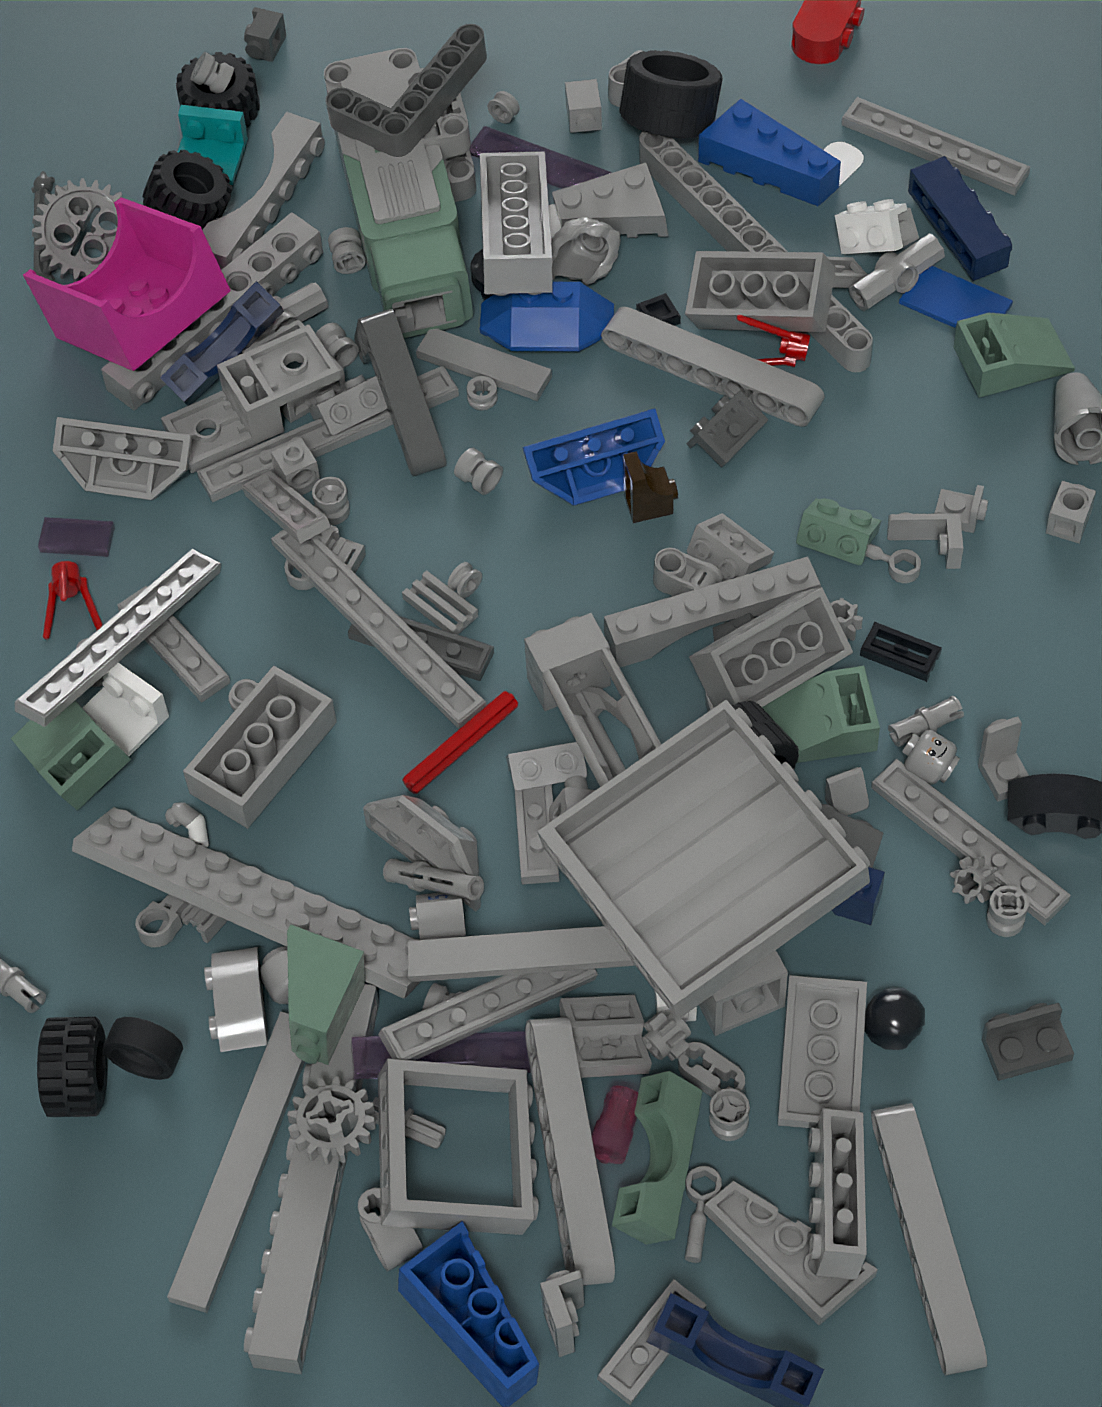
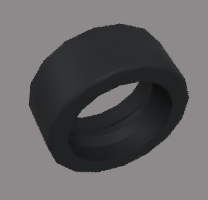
(143, 1048)

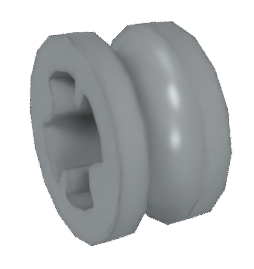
(503, 107)
(482, 383)
(464, 579)

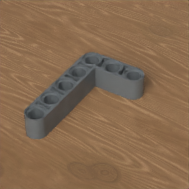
(420, 106)
(384, 346)

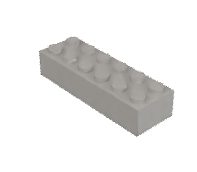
(515, 223)

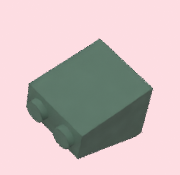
(322, 992)

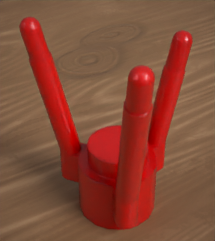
(792, 343)
(66, 584)

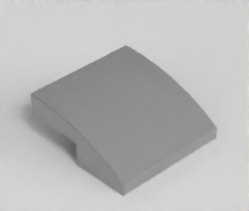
(607, 1035)

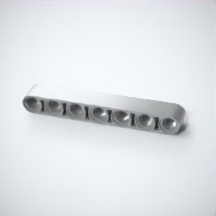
(712, 365)
(569, 1150)
(929, 1240)

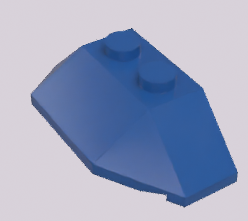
(553, 321)
(591, 460)

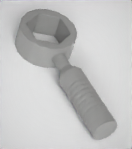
(876, 553)
(698, 1219)

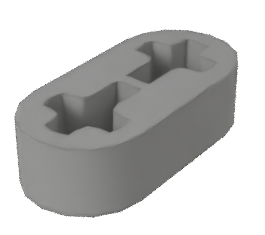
(715, 1065)

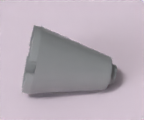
(1078, 419)

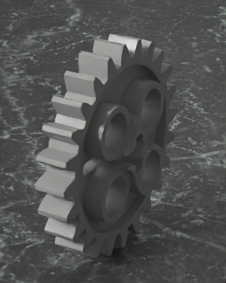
(58, 219)

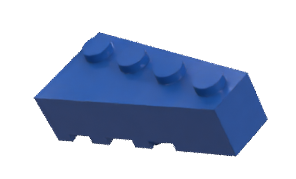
(769, 153)
(469, 1314)

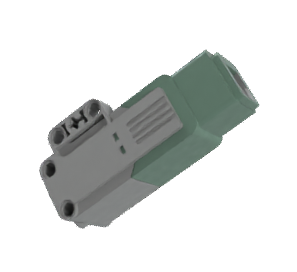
(409, 201)

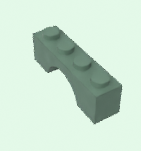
(669, 1115)

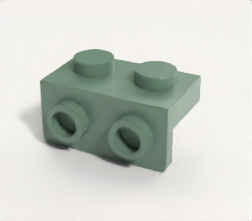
(837, 530)

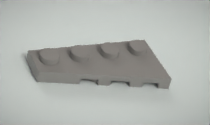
(782, 1251)

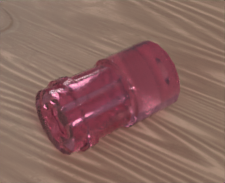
(615, 1127)

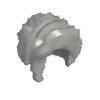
(584, 250)

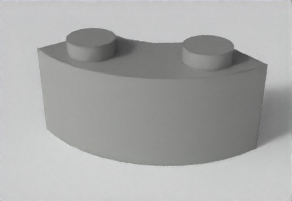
(237, 1000)

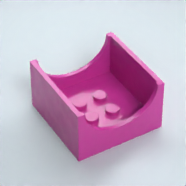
(141, 293)

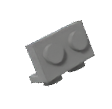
(351, 406)

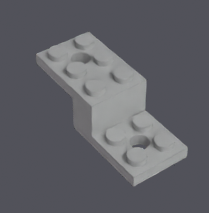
(252, 396)

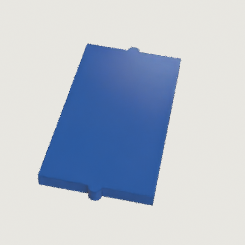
(951, 298)

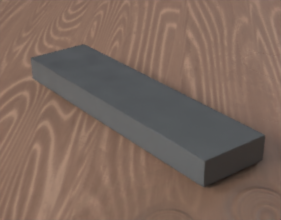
(462, 654)

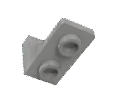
(937, 526)
(999, 757)

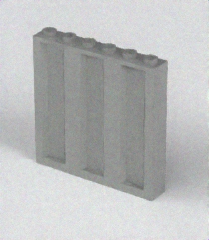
(705, 857)

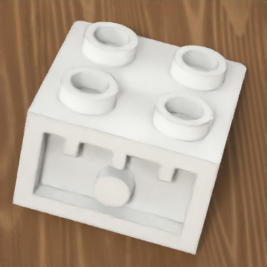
(127, 708)

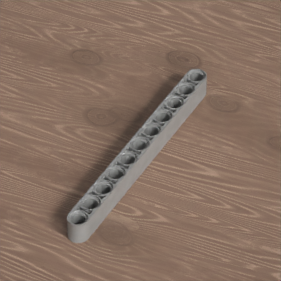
(738, 231)

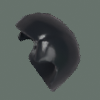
(894, 1018)

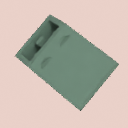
(1009, 351)
(829, 715)
(72, 754)

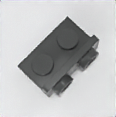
(728, 429)
(1026, 1041)

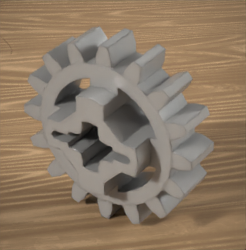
(349, 1114)

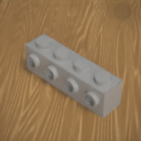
(839, 1194)

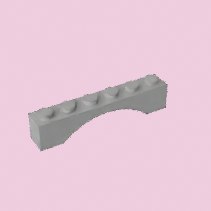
(295, 147)
(649, 628)

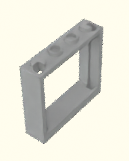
(395, 1207)

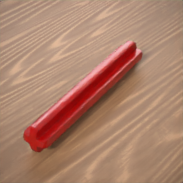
(460, 742)

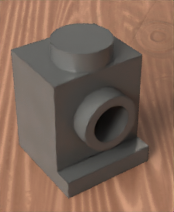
(264, 34)

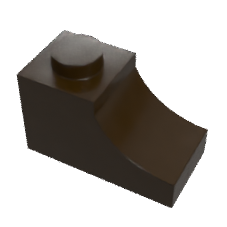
(647, 489)

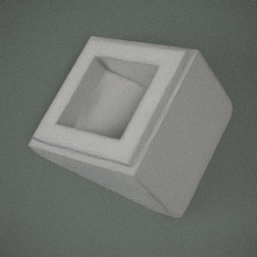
(847, 791)

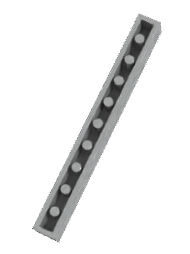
(303, 1224)

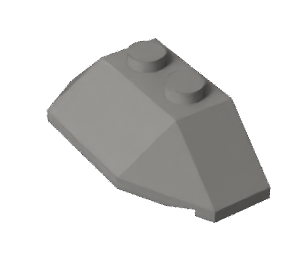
(121, 457)
(425, 836)

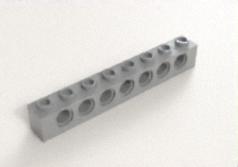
(269, 261)

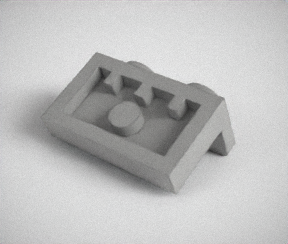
(728, 547)
(546, 765)
(561, 1297)

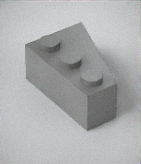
(619, 199)

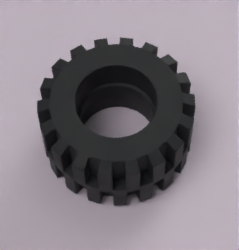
(239, 94)
(188, 187)
(72, 1067)

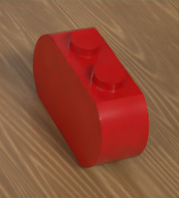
(824, 29)

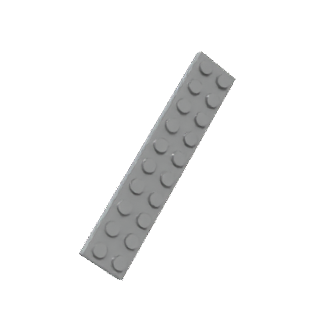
(241, 893)

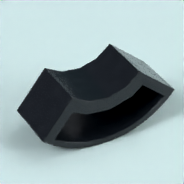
(1056, 804)

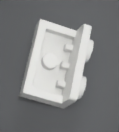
(870, 227)

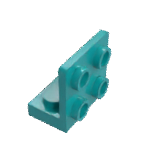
(214, 135)

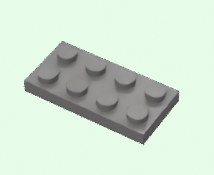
(821, 1049)

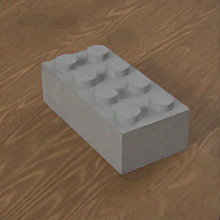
(771, 287)
(773, 651)
(260, 746)

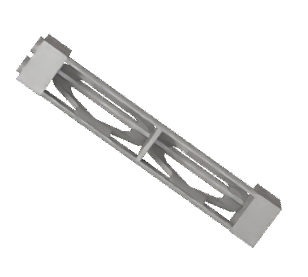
(569, 671)

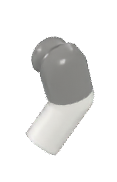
(195, 822)

